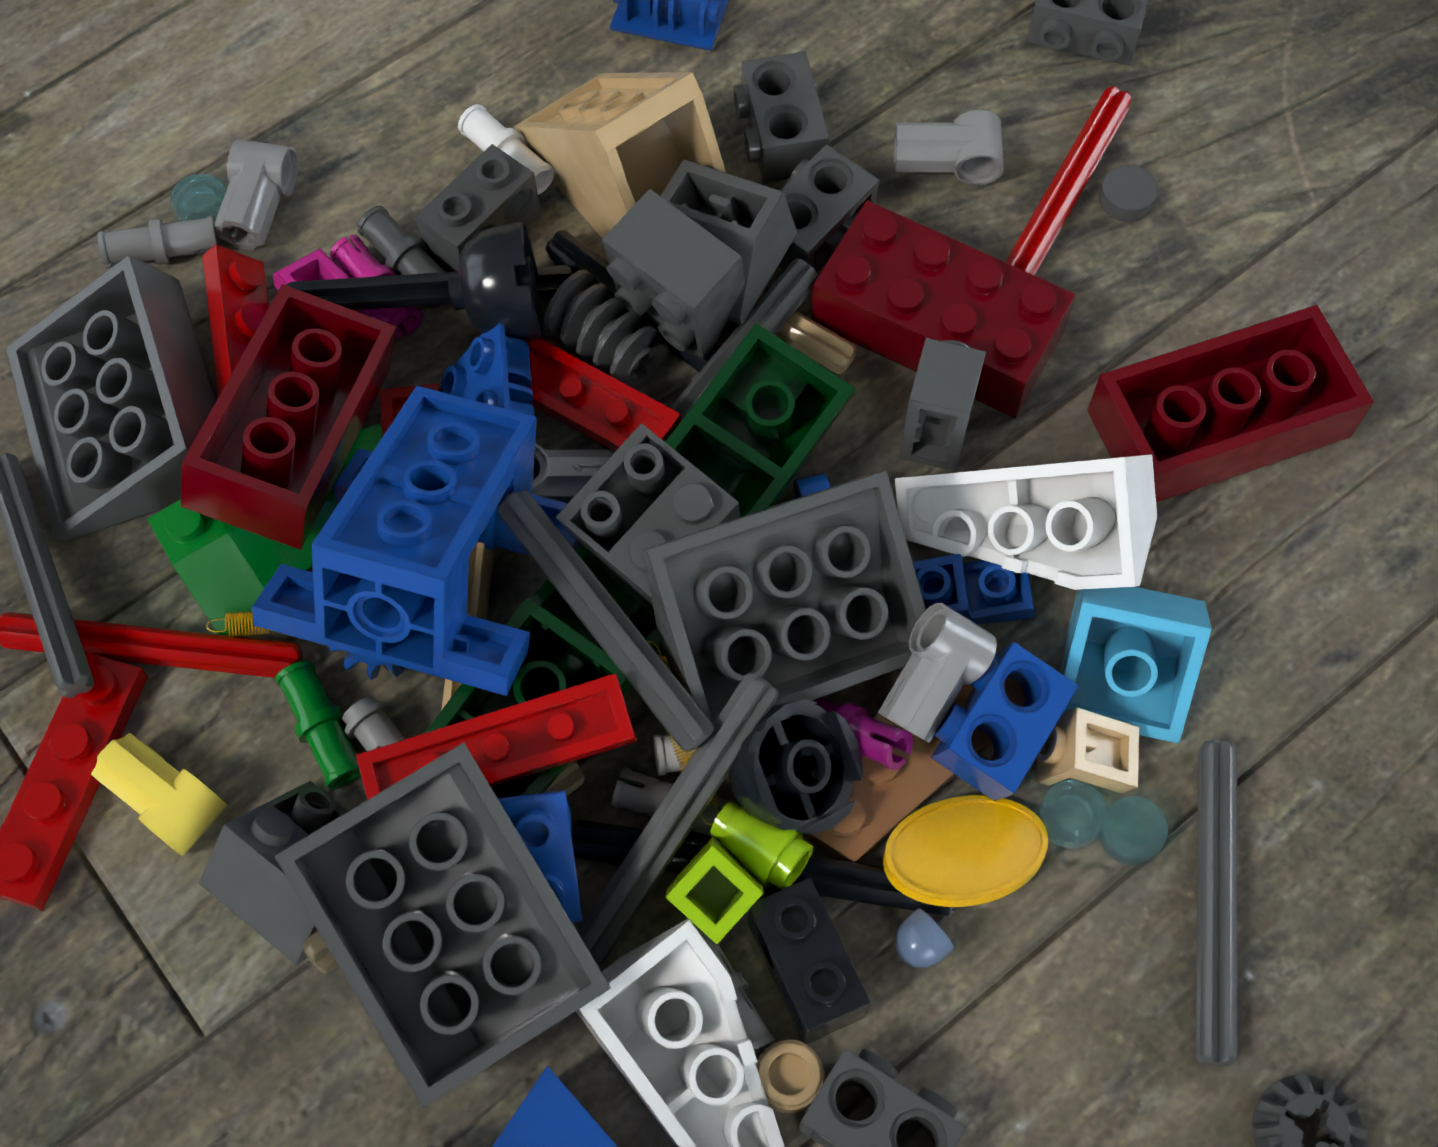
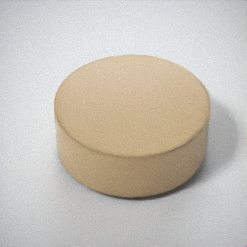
(790, 1075)

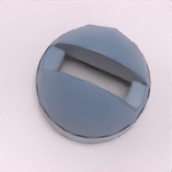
(922, 941)

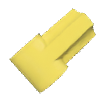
(168, 801)

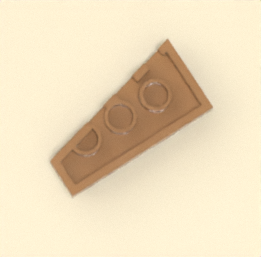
(890, 796)

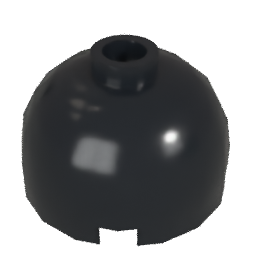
(500, 283)
(798, 768)

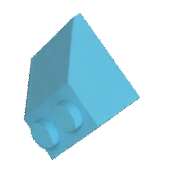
(1136, 656)

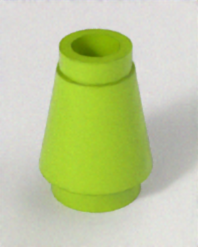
(766, 851)

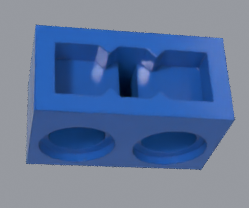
(1014, 730)

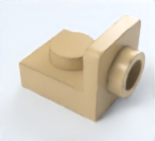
(1090, 751)

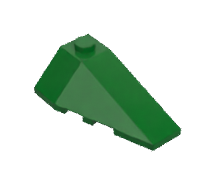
(228, 564)

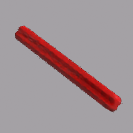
(1070, 180)
(161, 646)

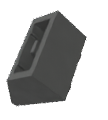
(742, 216)
(673, 273)
(639, 501)
(248, 877)

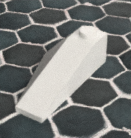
(1058, 521)
(683, 1043)

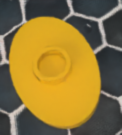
(965, 851)

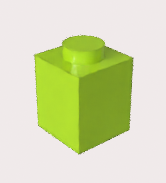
(714, 890)

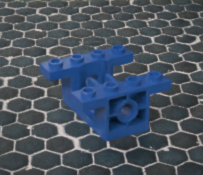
(401, 540)

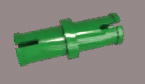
(319, 724)

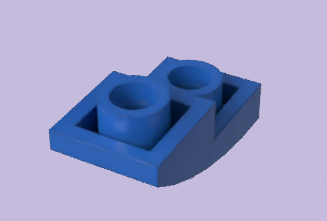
(975, 589)

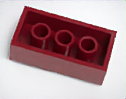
(907, 283)
(1232, 402)
(287, 417)

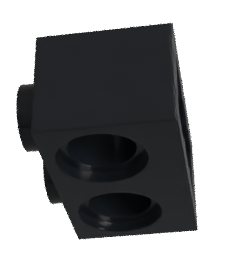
(807, 961)

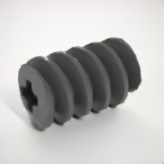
(601, 333)

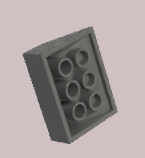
(112, 398)
(789, 593)
(442, 924)

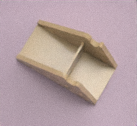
(621, 140)

